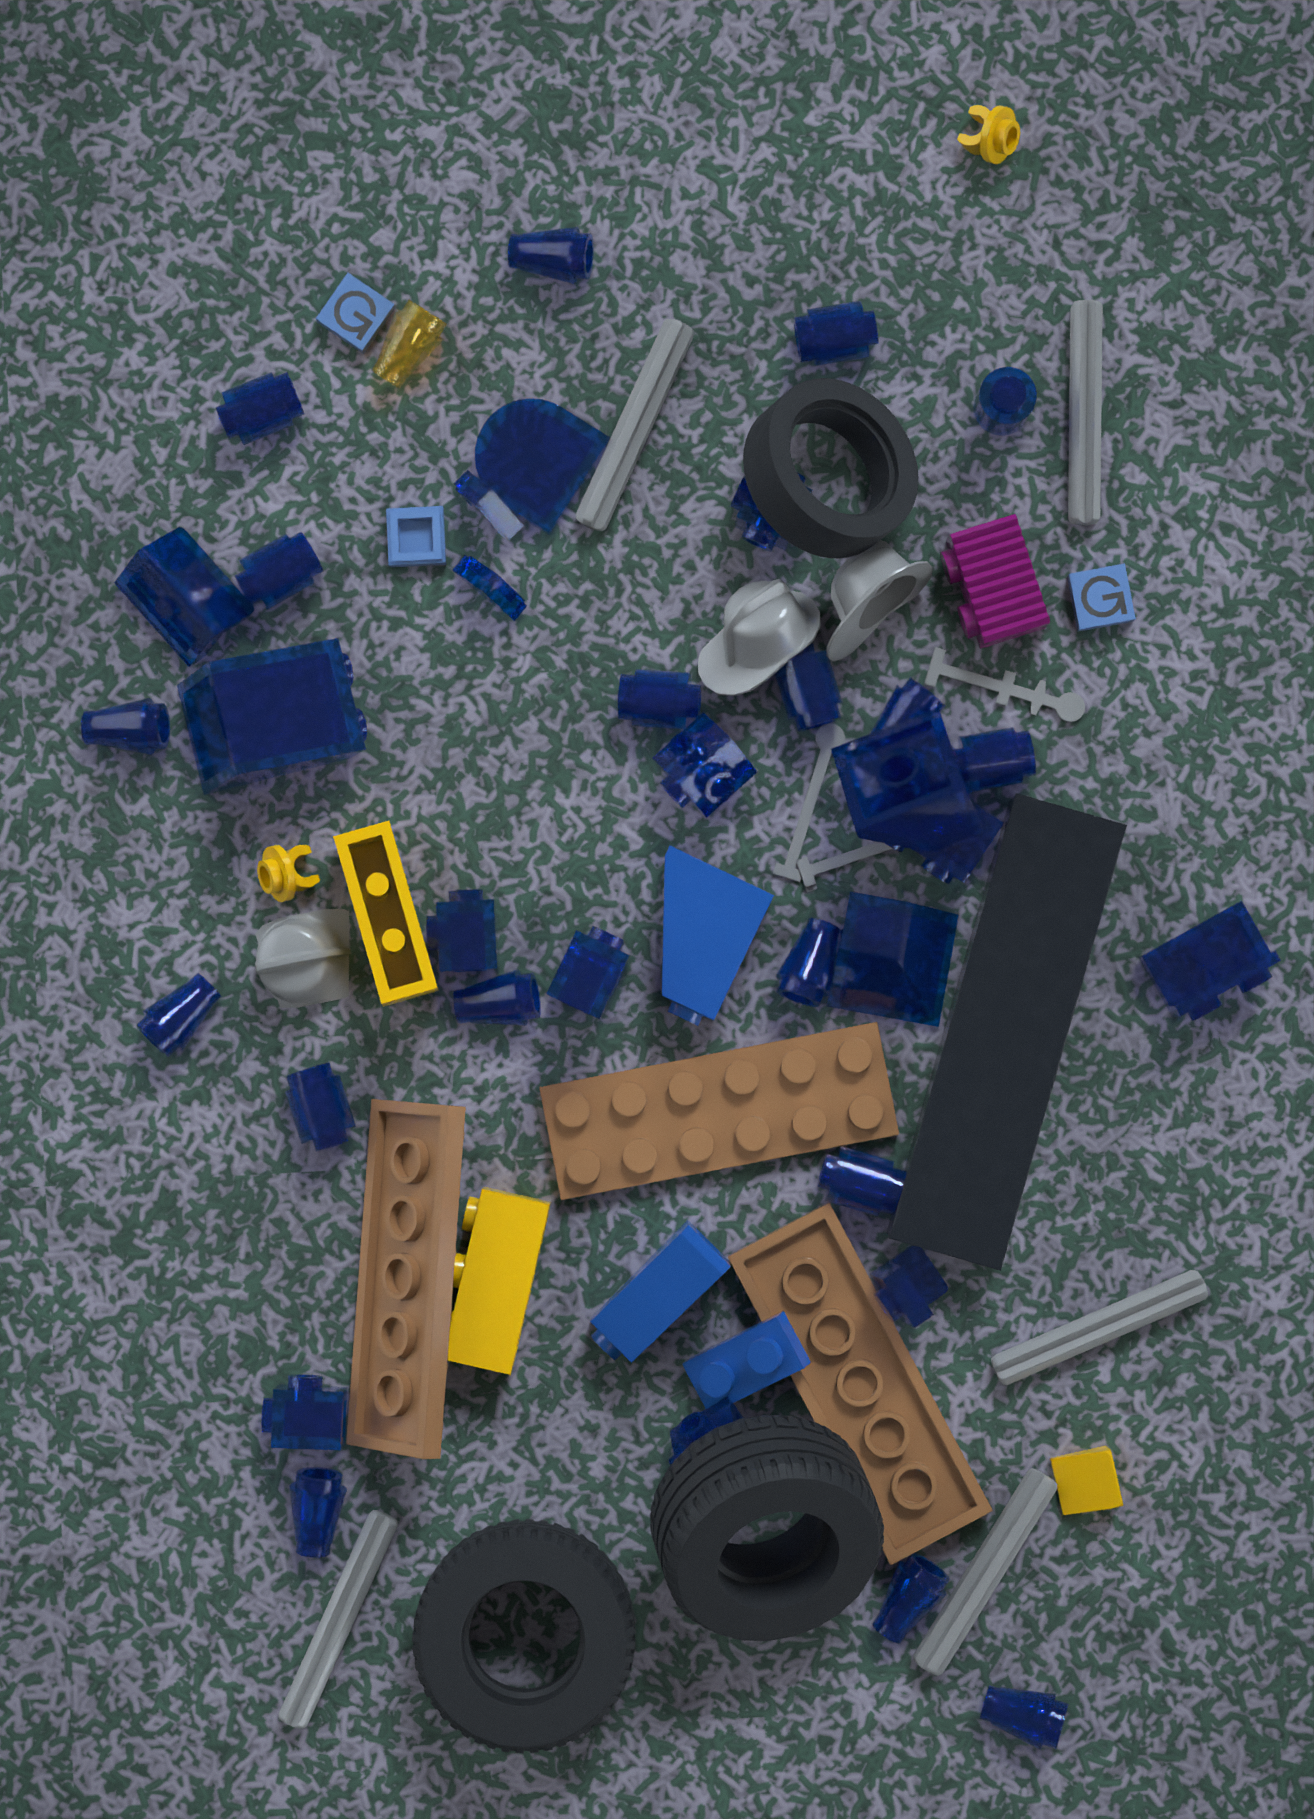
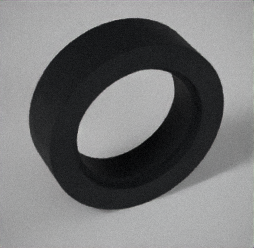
(874, 436)

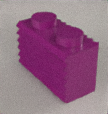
(995, 582)

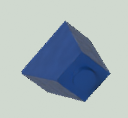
(705, 933)
(658, 1293)

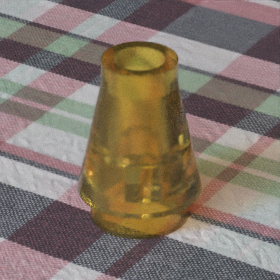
(409, 341)

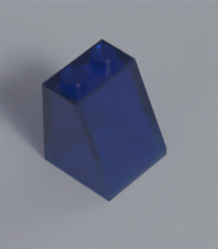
(271, 714)

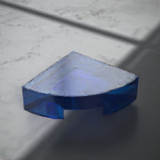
(489, 504)
(490, 586)

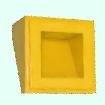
(1086, 1481)

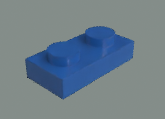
(747, 1361)

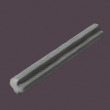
(1085, 412)
(635, 424)
(1099, 1327)
(985, 1572)
(338, 1619)

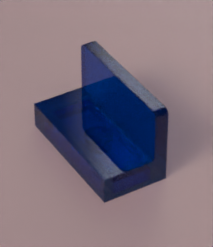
(183, 594)

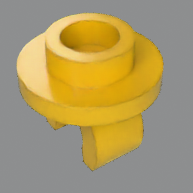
(998, 135)
(278, 873)

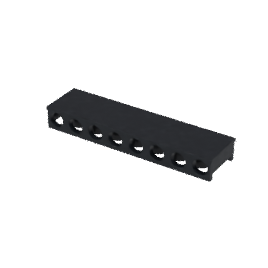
(1006, 1031)

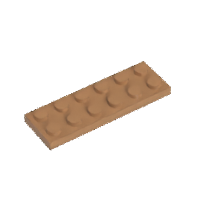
(719, 1110)
(406, 1277)
(863, 1379)

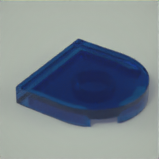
(537, 458)

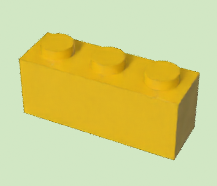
(385, 913)
(495, 1278)

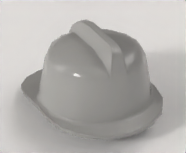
(868, 591)
(760, 635)
(305, 957)

